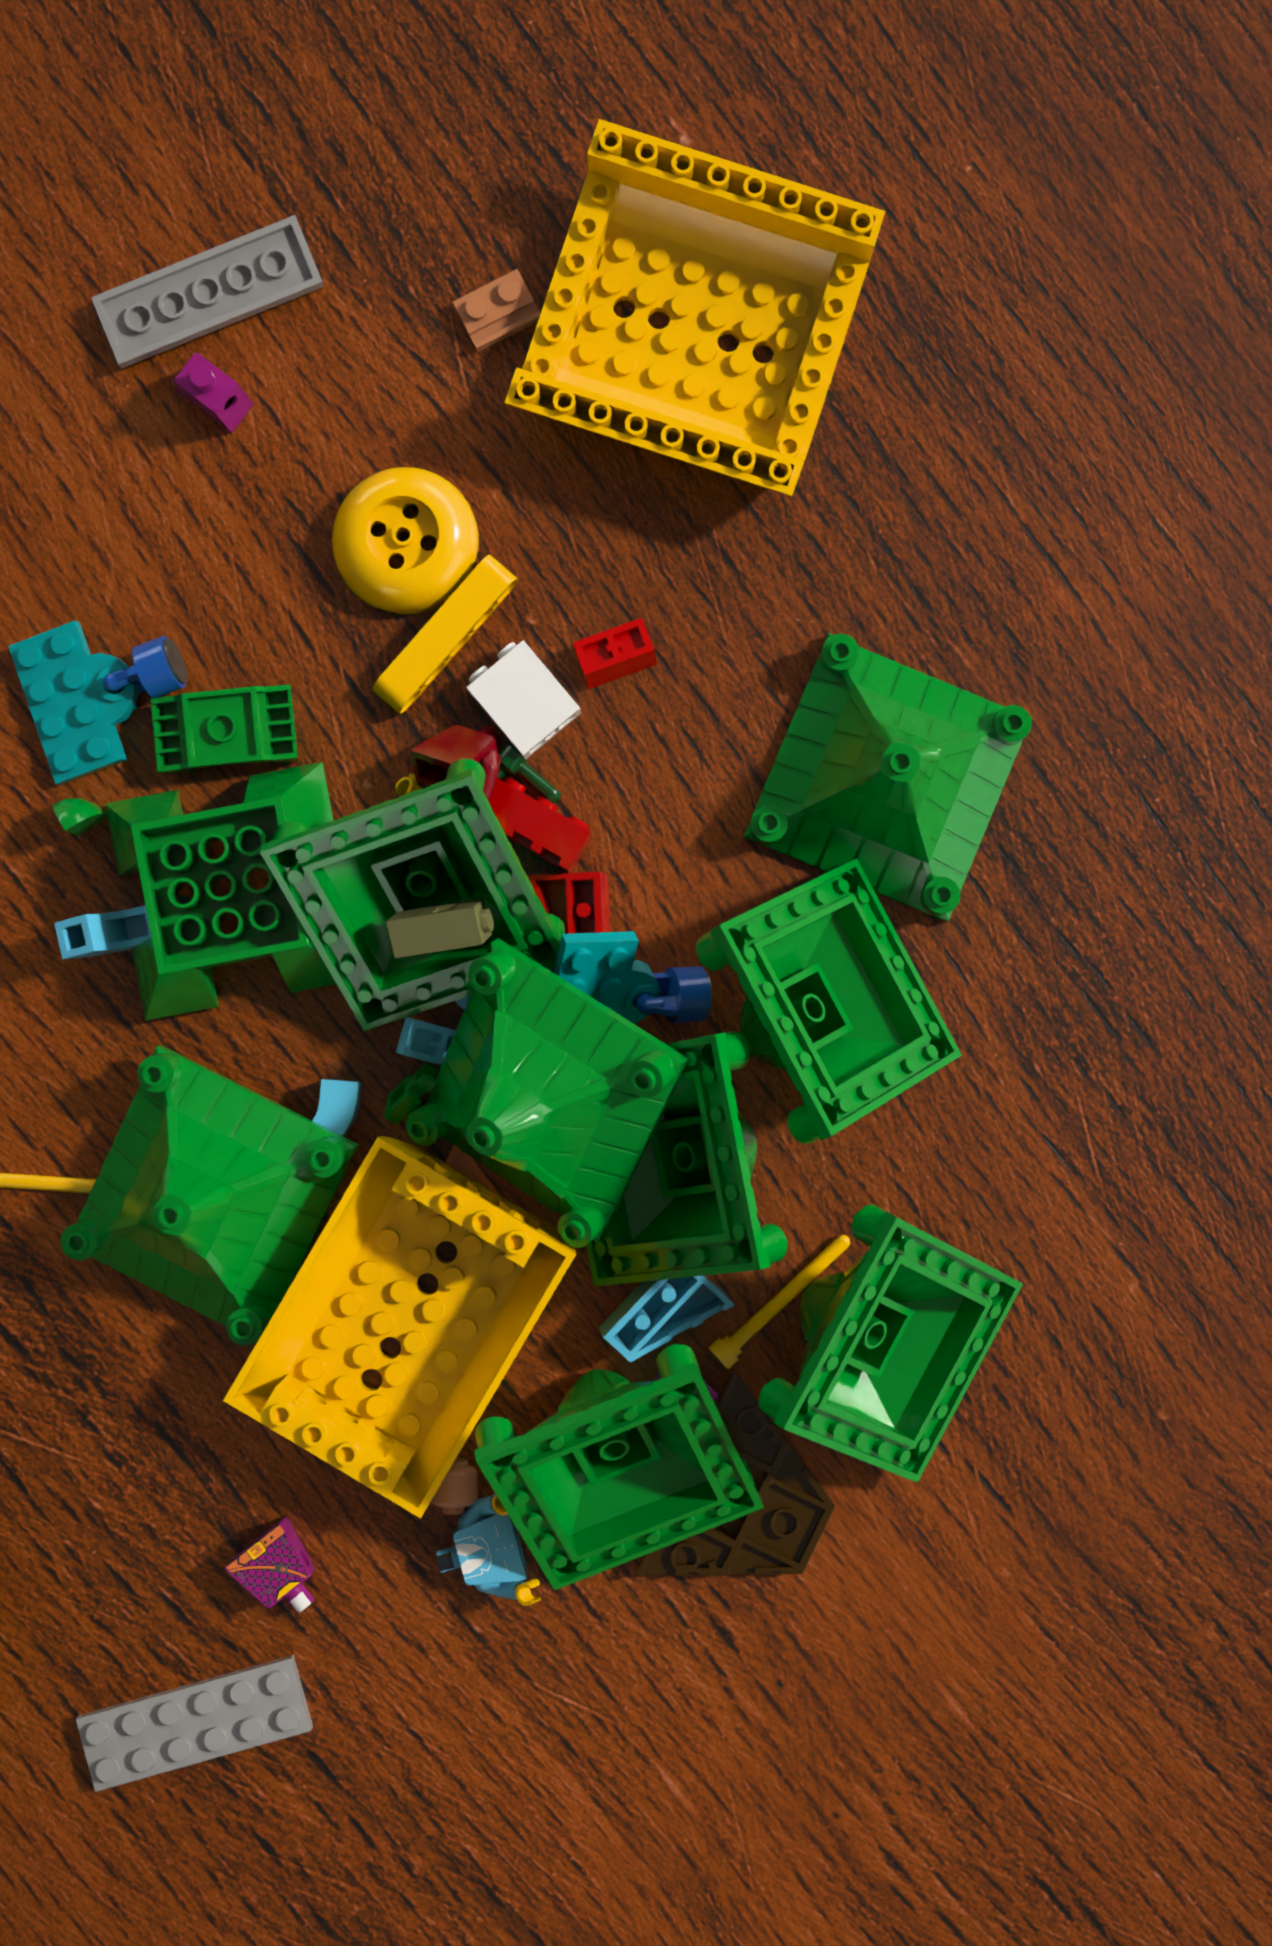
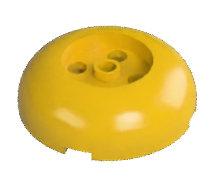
(426, 576)

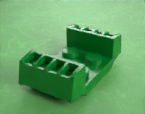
(224, 728)

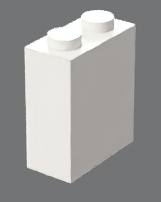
(523, 698)

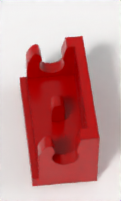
(615, 653)

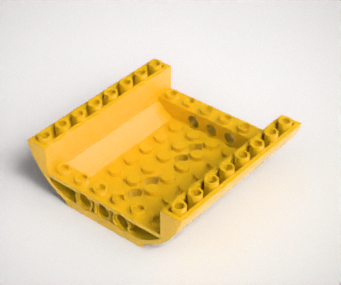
(718, 257)

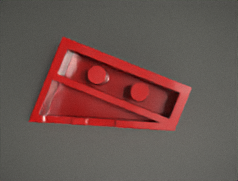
(538, 826)
(576, 899)

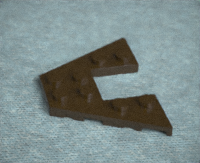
(771, 1538)

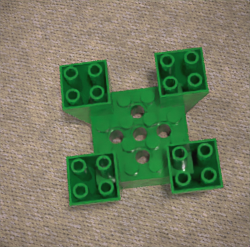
(173, 851)

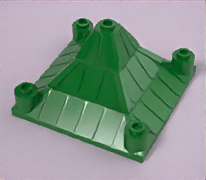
(888, 775)
(402, 857)
(831, 999)
(549, 1091)
(692, 1191)
(210, 1194)
(891, 1346)
(618, 1470)

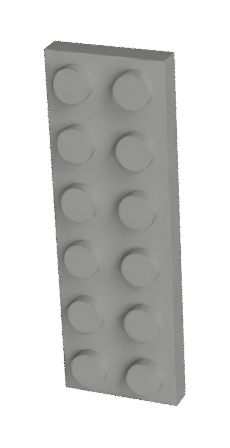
(207, 291)
(194, 1723)

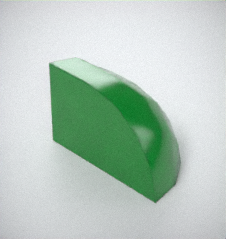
(78, 815)

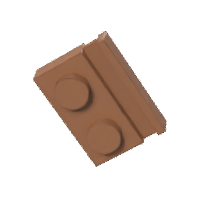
(497, 310)

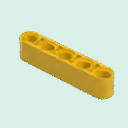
(444, 634)

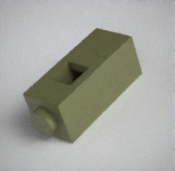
(440, 928)

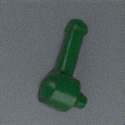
(514, 763)

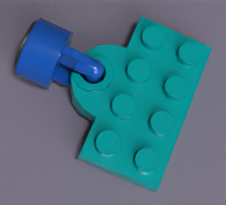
(85, 695)
(606, 971)

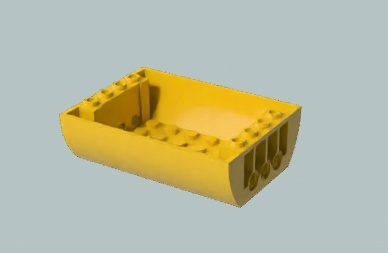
(366, 1288)

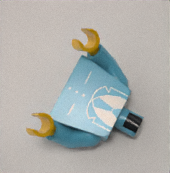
(489, 1552)

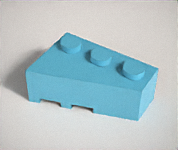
(661, 1311)

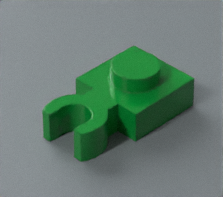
(406, 1095)

